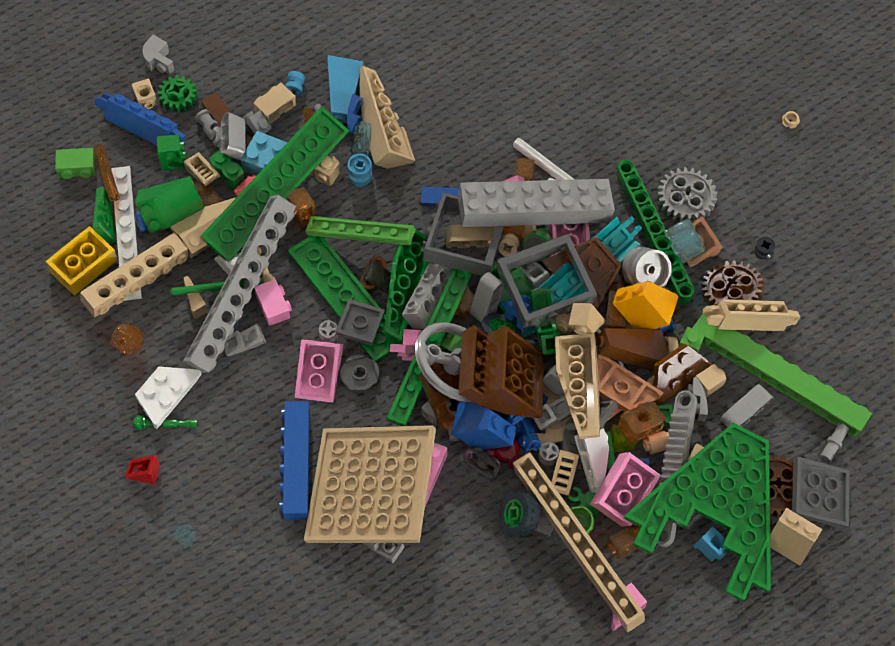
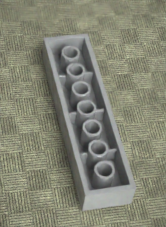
(535, 202)

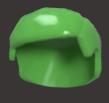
(585, 517)

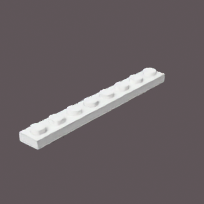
(125, 220)

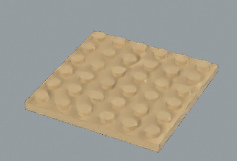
(370, 485)

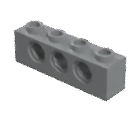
(426, 296)

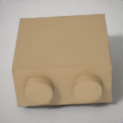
(793, 536)

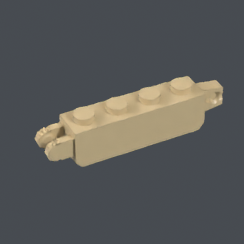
(751, 315)

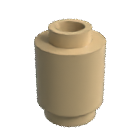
(656, 442)

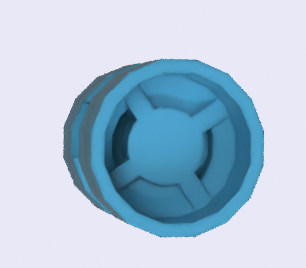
(360, 170)

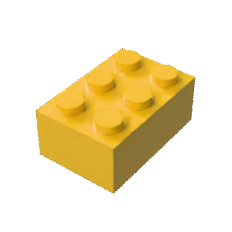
(81, 260)

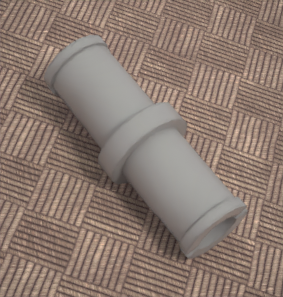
(834, 442)

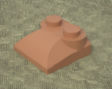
(709, 239)

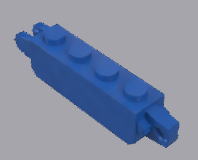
(136, 118)

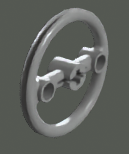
(432, 354)

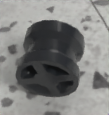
(762, 252)

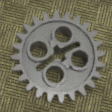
(689, 181)

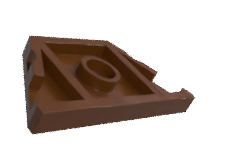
(677, 371)

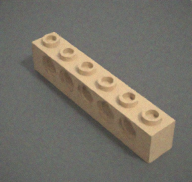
(123, 275)

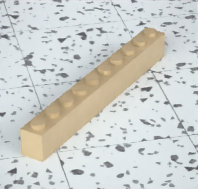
(579, 543)

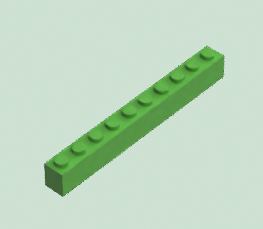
(784, 376)

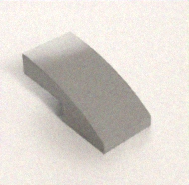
(244, 340)
(553, 413)

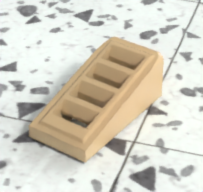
(197, 160)
(196, 302)
(563, 490)

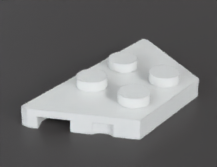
(164, 391)

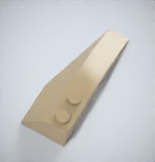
(388, 140)
(192, 227)
(579, 379)

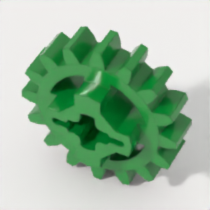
(177, 93)

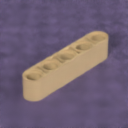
(474, 236)

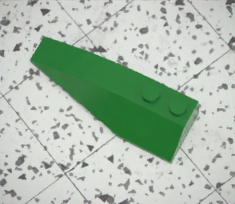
(405, 276)

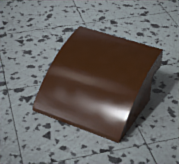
(501, 372)

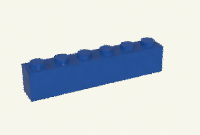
(296, 461)

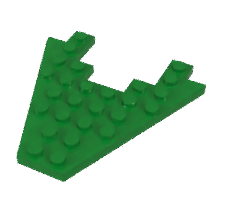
(727, 486)

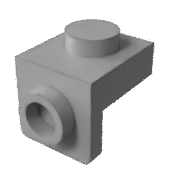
(257, 122)

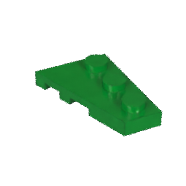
(103, 216)

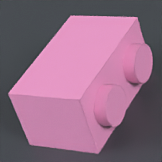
(272, 302)

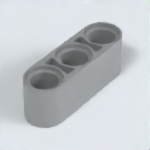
(233, 136)
(486, 296)
(747, 406)

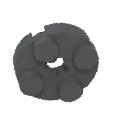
(355, 383)

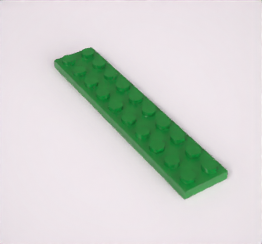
(279, 178)

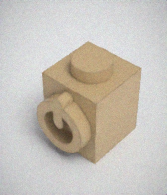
(327, 170)

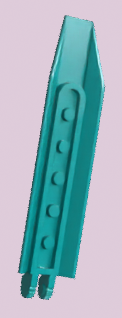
(566, 283)

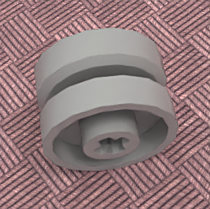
(645, 265)

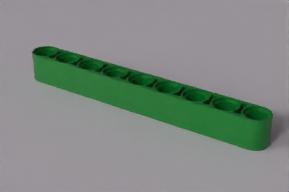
(653, 223)

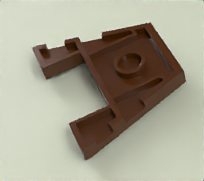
(597, 261)
(436, 399)

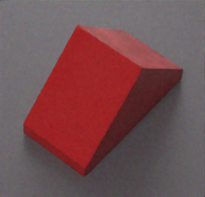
(143, 469)

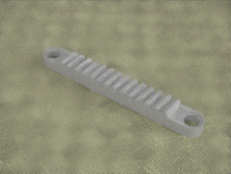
(677, 448)

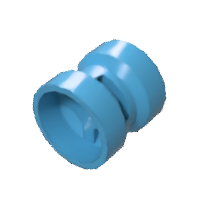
(295, 82)

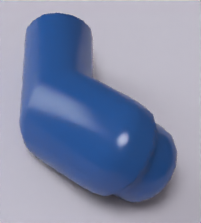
(140, 222)

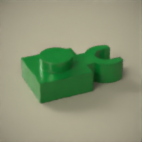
(584, 500)

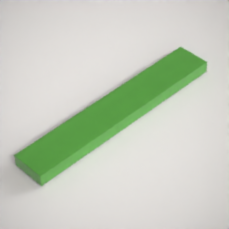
(360, 230)

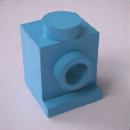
(711, 544)

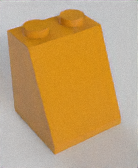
(646, 305)

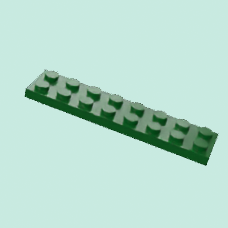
(337, 285)

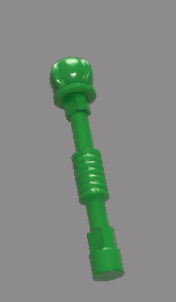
(140, 423)

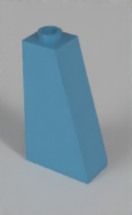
(343, 82)

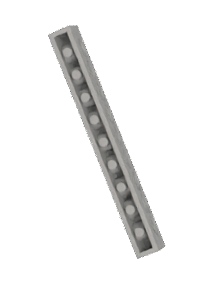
(231, 287)

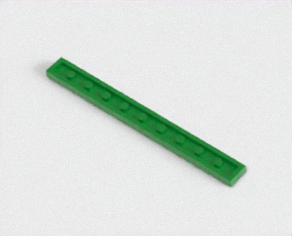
(444, 313)

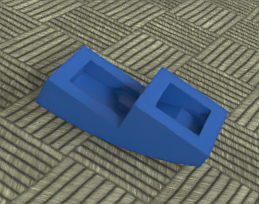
(352, 118)

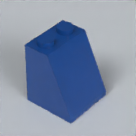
(482, 427)

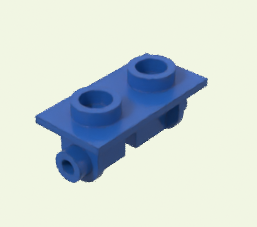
(526, 436)

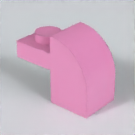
(406, 350)

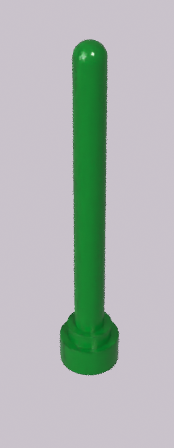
(202, 288)

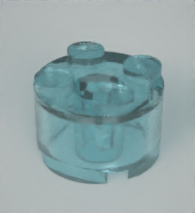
(685, 240)

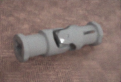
(210, 127)

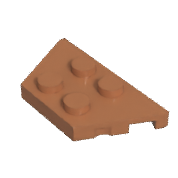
(624, 386)

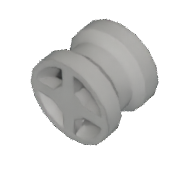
(328, 327)
(549, 449)

